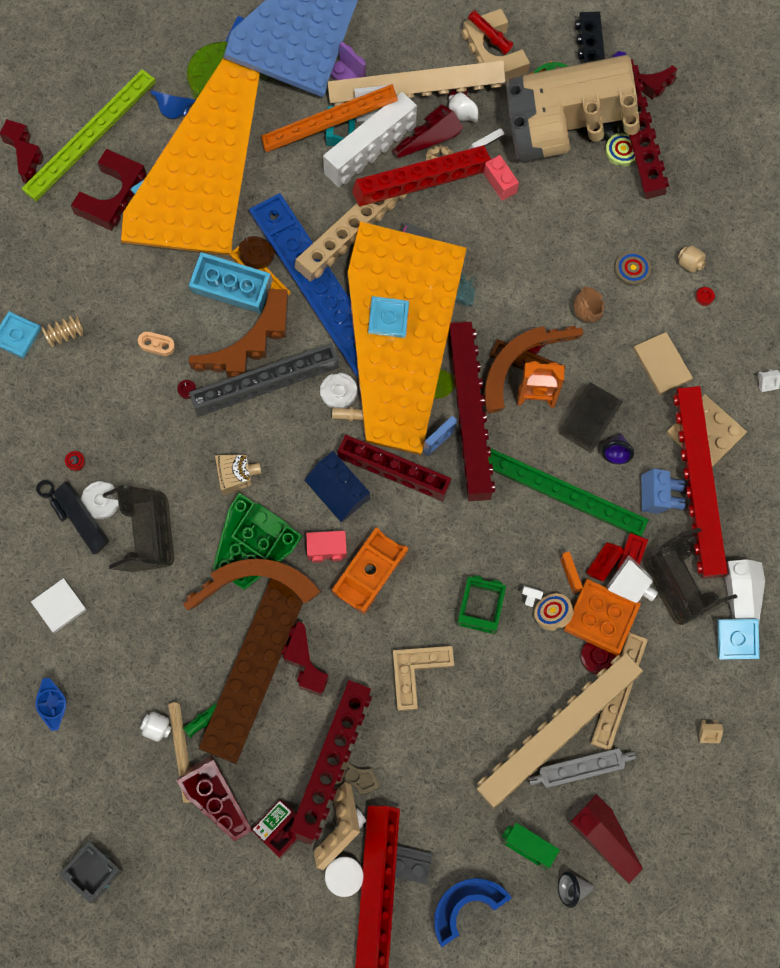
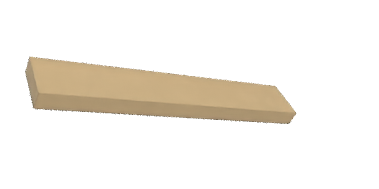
(612, 713)

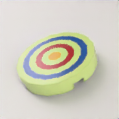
(620, 150)

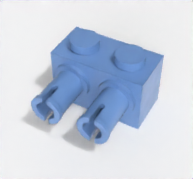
(657, 492)

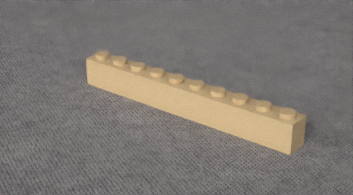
(423, 81)
(559, 731)

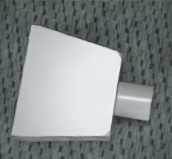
(632, 582)

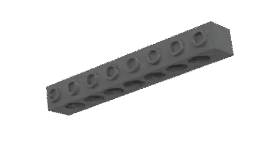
(264, 379)

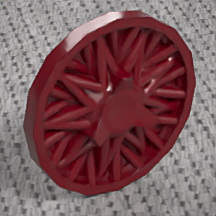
(595, 658)

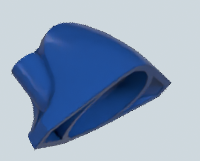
(173, 106)
(50, 704)

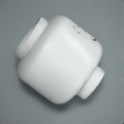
(155, 726)

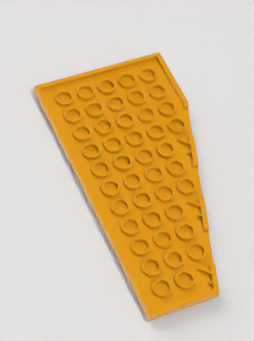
(396, 372)

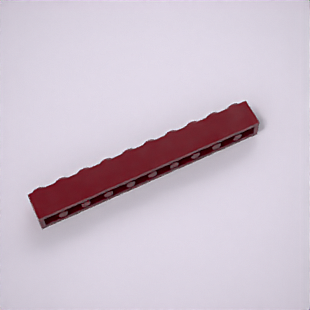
(470, 412)

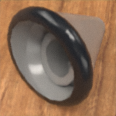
(573, 889)

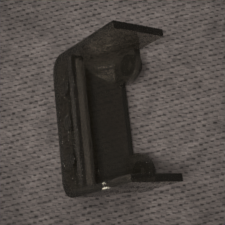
(150, 528)
(676, 583)

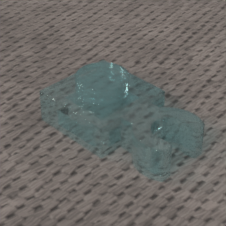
(465, 292)

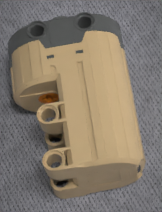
(570, 98)

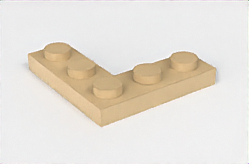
(407, 662)
(346, 831)

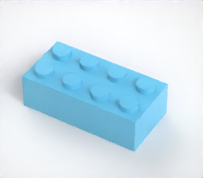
(230, 282)

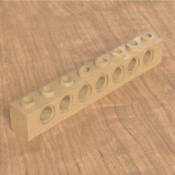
(330, 239)

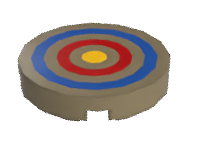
(632, 268)

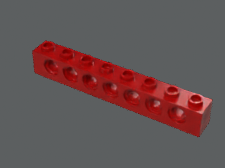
(420, 175)

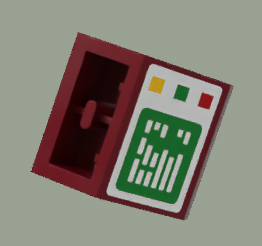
(275, 827)

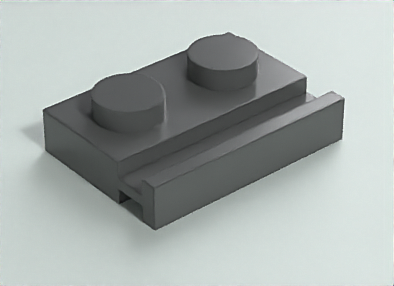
(412, 865)

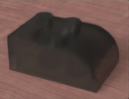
(590, 417)

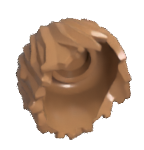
(589, 305)

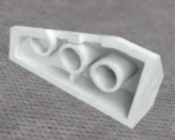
(748, 582)

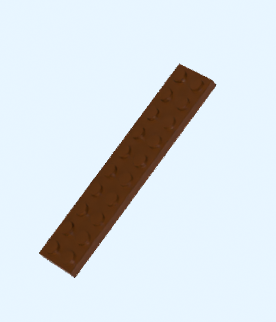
(252, 673)

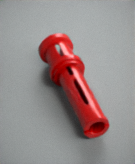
(496, 37)

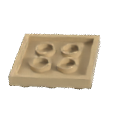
(721, 430)

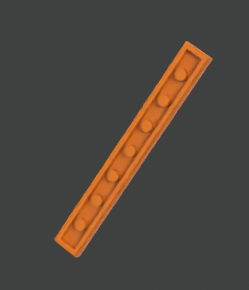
(329, 118)

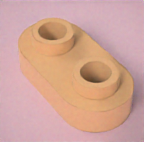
(157, 343)

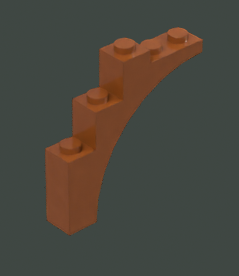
(254, 344)

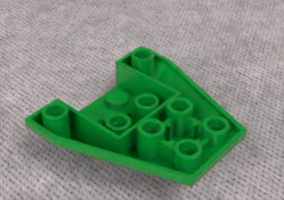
(254, 534)

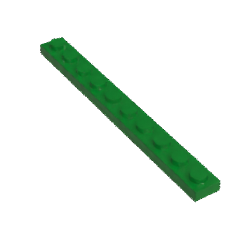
(567, 494)

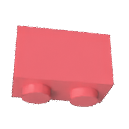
(501, 177)
(326, 546)

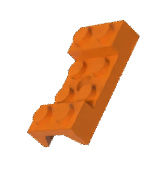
(541, 382)
(355, 584)

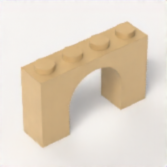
(514, 63)

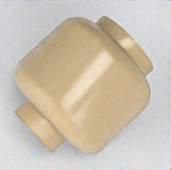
(692, 259)

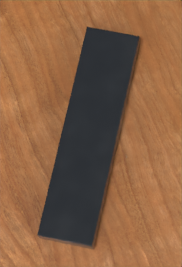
(80, 518)

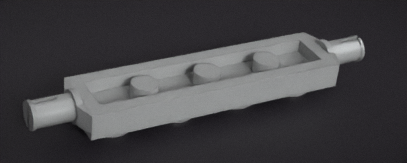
(582, 768)

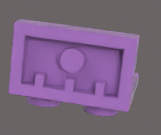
(349, 65)

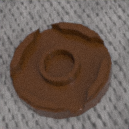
(256, 252)

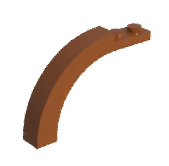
(497, 372)
(282, 572)

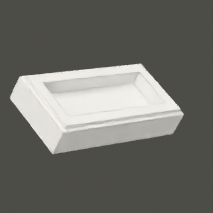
(489, 139)

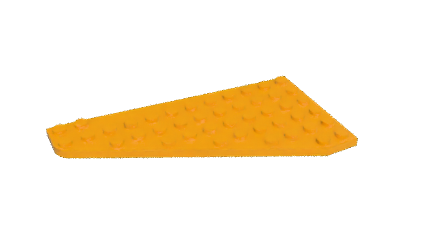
(197, 179)

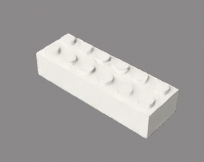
(370, 140)

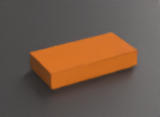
(571, 572)

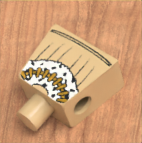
(235, 472)

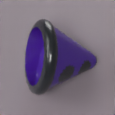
(617, 455)

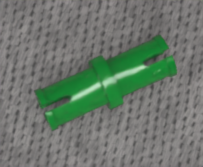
(201, 721)

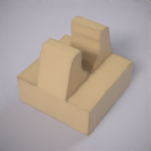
(710, 732)

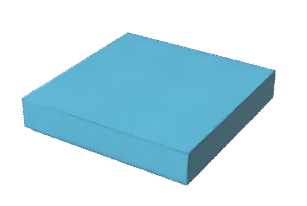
(388, 317)
(17, 334)
(738, 638)

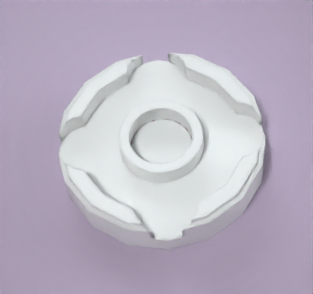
(335, 395)
(95, 503)

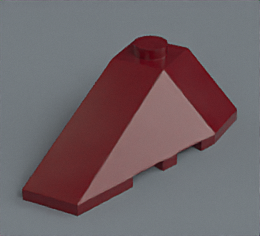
(439, 126)
(210, 793)
(604, 834)

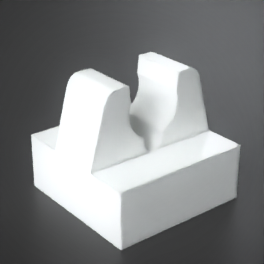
(769, 380)
(531, 593)

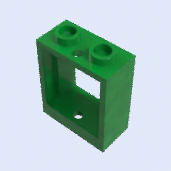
(480, 624)
(530, 846)

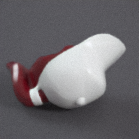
(462, 106)

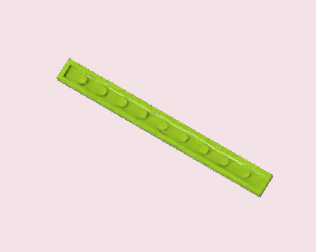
(88, 135)

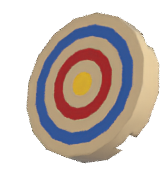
(553, 611)

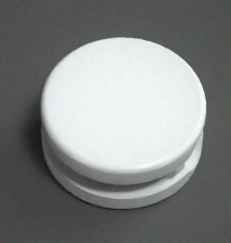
(344, 876)

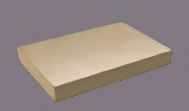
(662, 363)

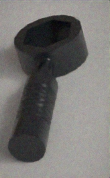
(54, 503)

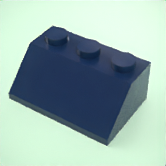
(337, 486)

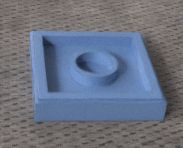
(439, 436)

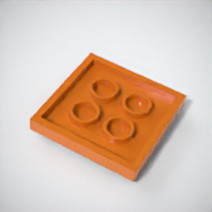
(602, 617)

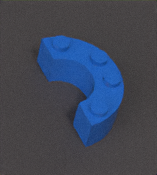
(457, 897)

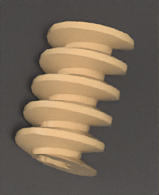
(63, 331)

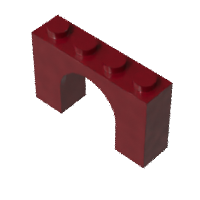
(108, 212)

